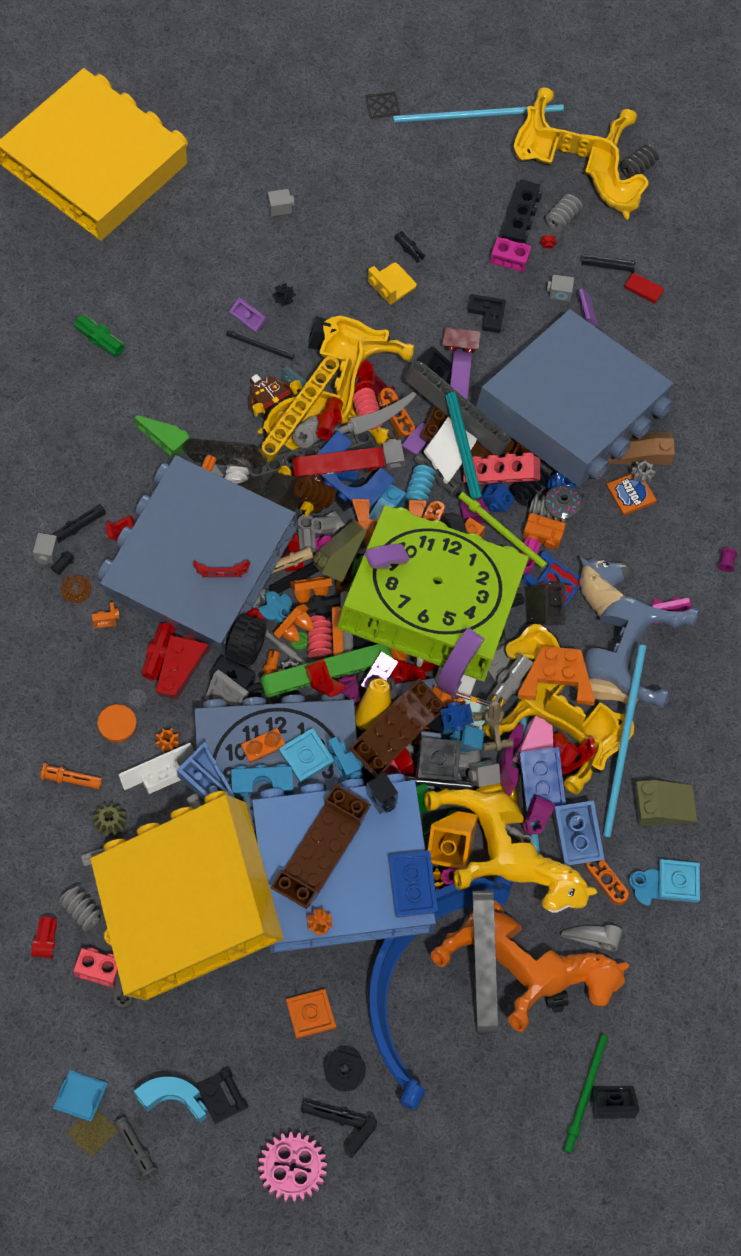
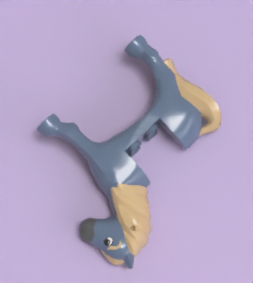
(609, 669)

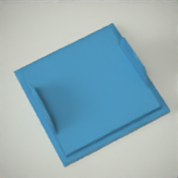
(80, 1096)

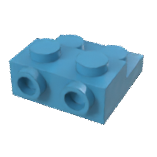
(347, 764)

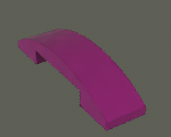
(509, 774)

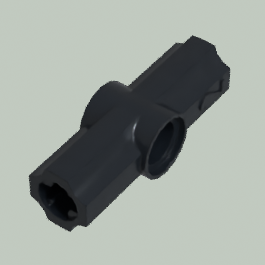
(321, 605)

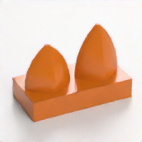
(303, 587)
(297, 617)
(263, 745)

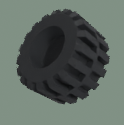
(246, 640)

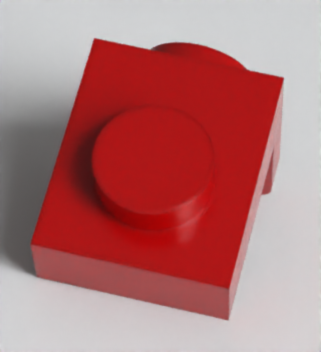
(114, 530)

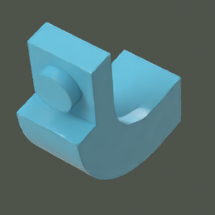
(171, 1088)

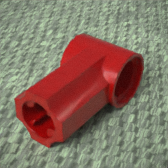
(567, 750)
(44, 940)

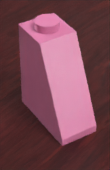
(536, 736)

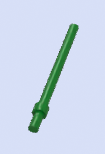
(573, 1131)

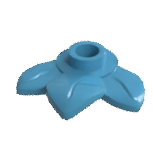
(276, 605)
(648, 889)

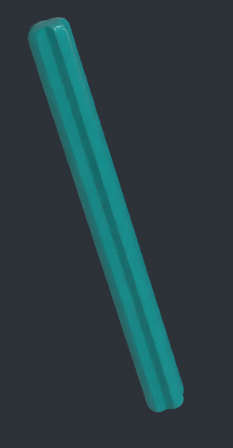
(463, 445)

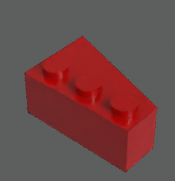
(179, 665)

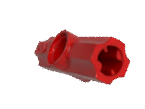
(329, 418)
(157, 651)

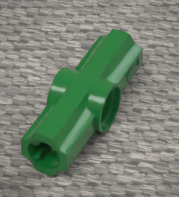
(99, 335)

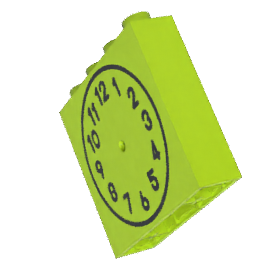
(439, 593)

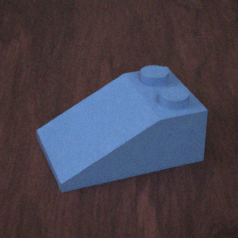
(578, 833)

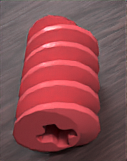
(365, 403)
(319, 638)

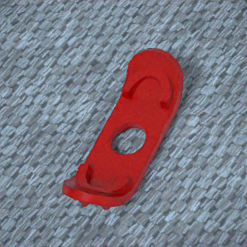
(364, 373)
(237, 571)
(587, 753)

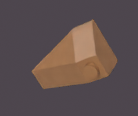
(654, 447)

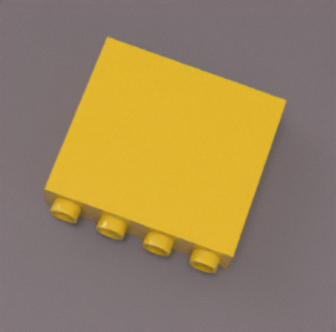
(93, 153)
(185, 896)

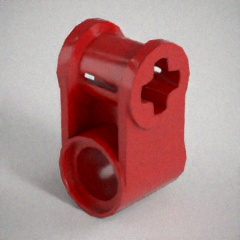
(406, 673)

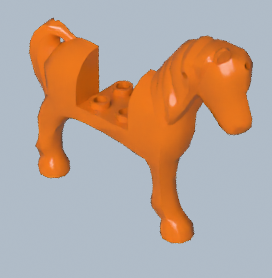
(541, 977)

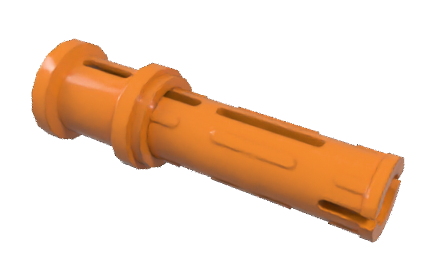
(62, 775)

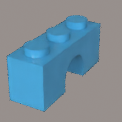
(245, 779)

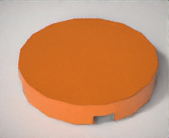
(117, 723)

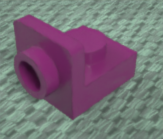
(351, 691)

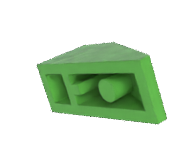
(165, 435)

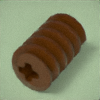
(314, 492)

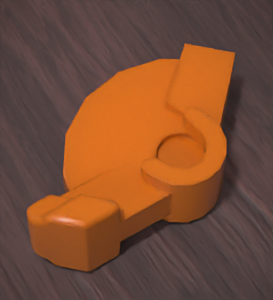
(446, 698)

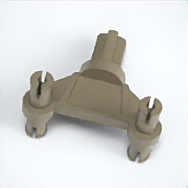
(493, 717)

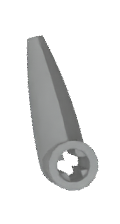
(598, 936)

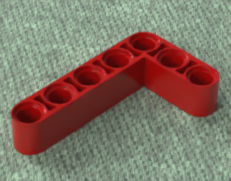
(337, 462)

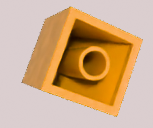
(453, 840)

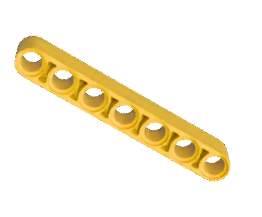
(303, 401)

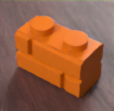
(545, 530)

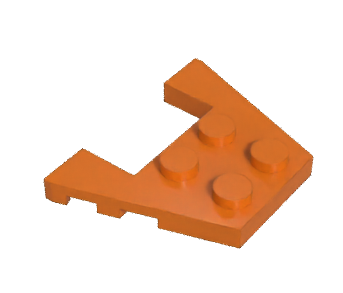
(362, 509)
(558, 667)

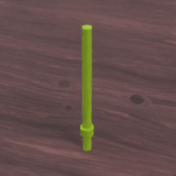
(476, 507)

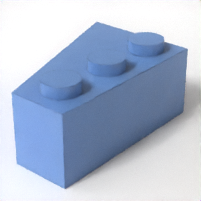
(203, 774)

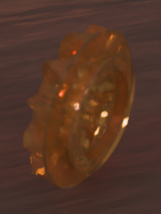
(82, 593)

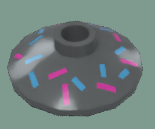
(560, 508)

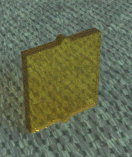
(92, 1135)

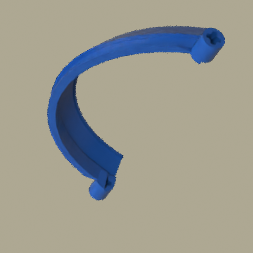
(448, 900)

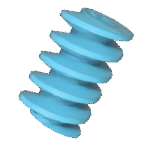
(420, 483)

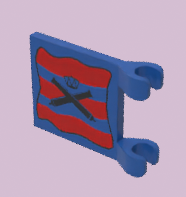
(555, 574)

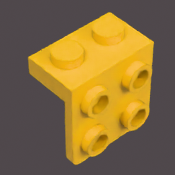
(391, 282)

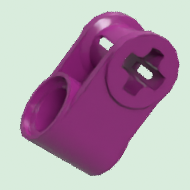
(539, 811)

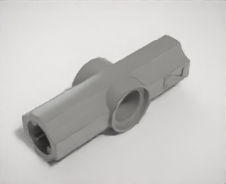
(511, 680)

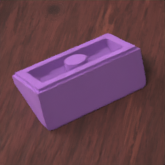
(586, 307)
(248, 314)

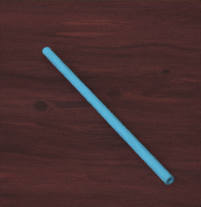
(470, 114)
(624, 741)

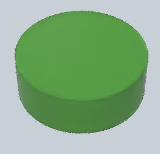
(302, 644)

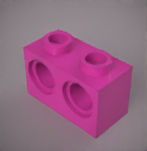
(514, 255)

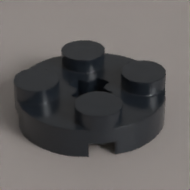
(355, 1065)

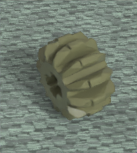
(108, 812)

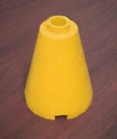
(373, 704)

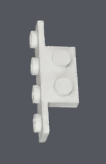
(157, 772)

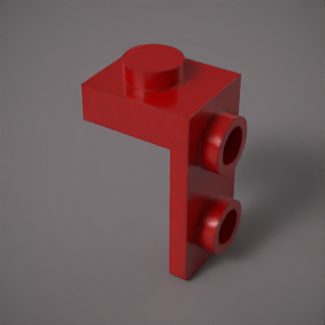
(321, 680)

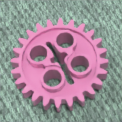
(296, 1147)

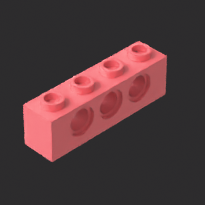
(529, 472)

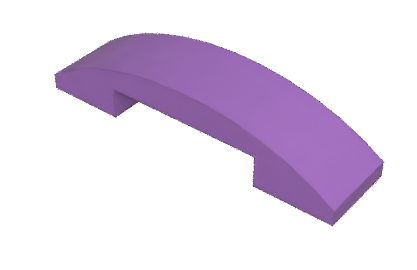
(461, 372)
(458, 661)

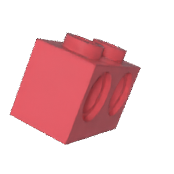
(95, 972)

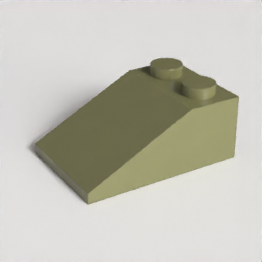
(338, 553)
(664, 803)

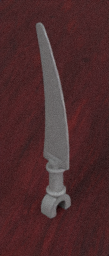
(371, 420)

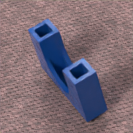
(371, 490)

